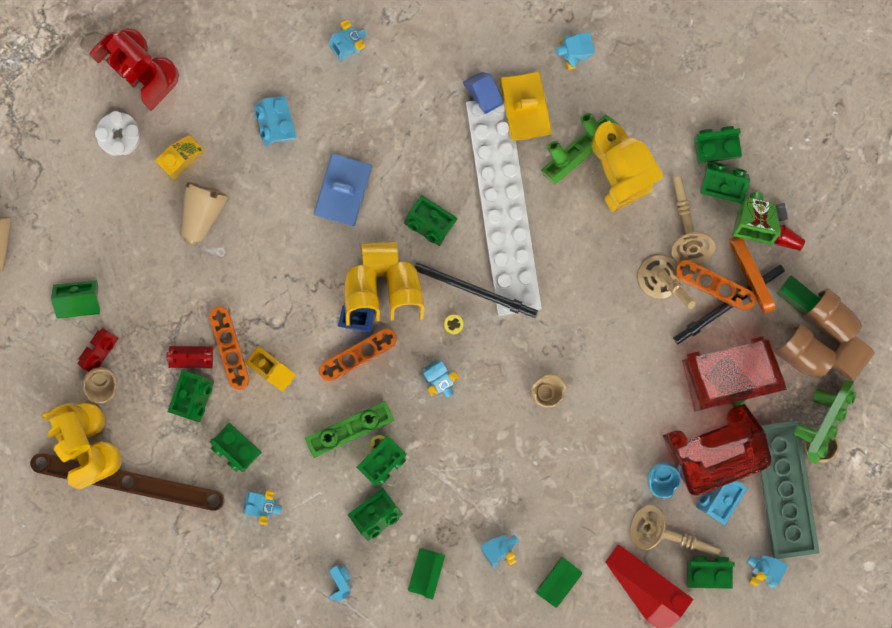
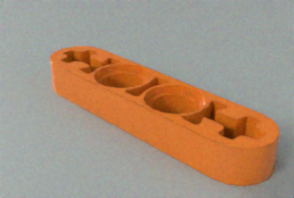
(752, 274)
(717, 281)
(226, 349)
(356, 351)

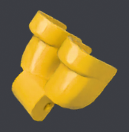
(626, 165)
(402, 278)
(72, 428)

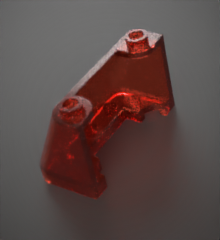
(733, 374)
(720, 454)

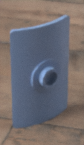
(342, 190)

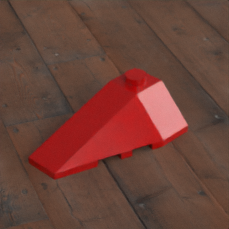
(653, 594)

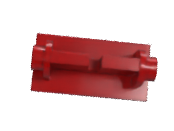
(103, 343)
(190, 357)

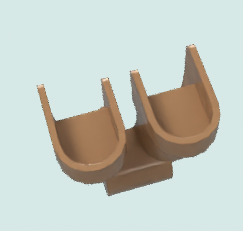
(841, 325)

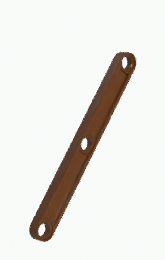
(143, 484)

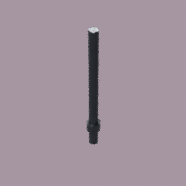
(515, 305)
(694, 327)

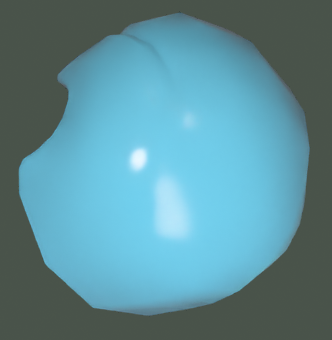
(664, 480)

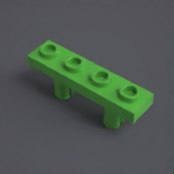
(575, 153)
(349, 429)
(828, 430)

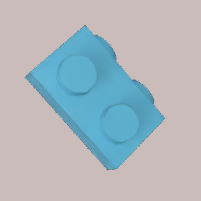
(274, 120)
(341, 577)

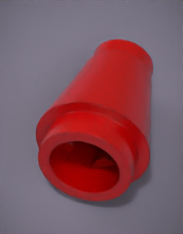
(789, 239)

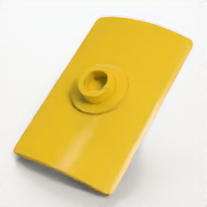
(525, 106)

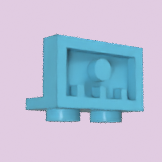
(722, 501)

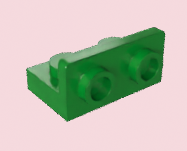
(718, 145)
(725, 183)
(430, 220)
(190, 396)
(235, 448)
(382, 461)
(375, 515)
(710, 573)

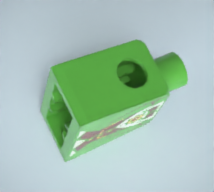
(757, 220)

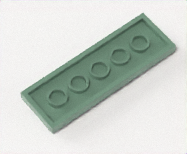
(788, 494)

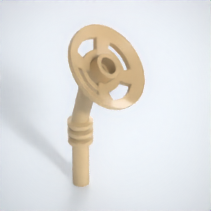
(692, 238)
(662, 279)
(654, 530)

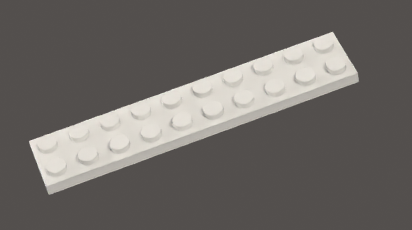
(503, 207)

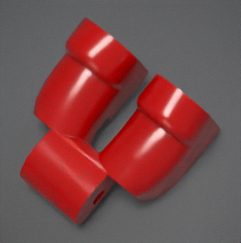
(132, 62)

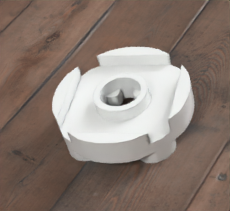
(130, 133)

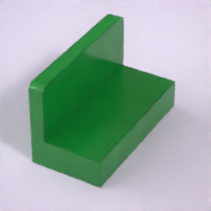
(798, 295)
(75, 299)
(426, 573)
(559, 582)

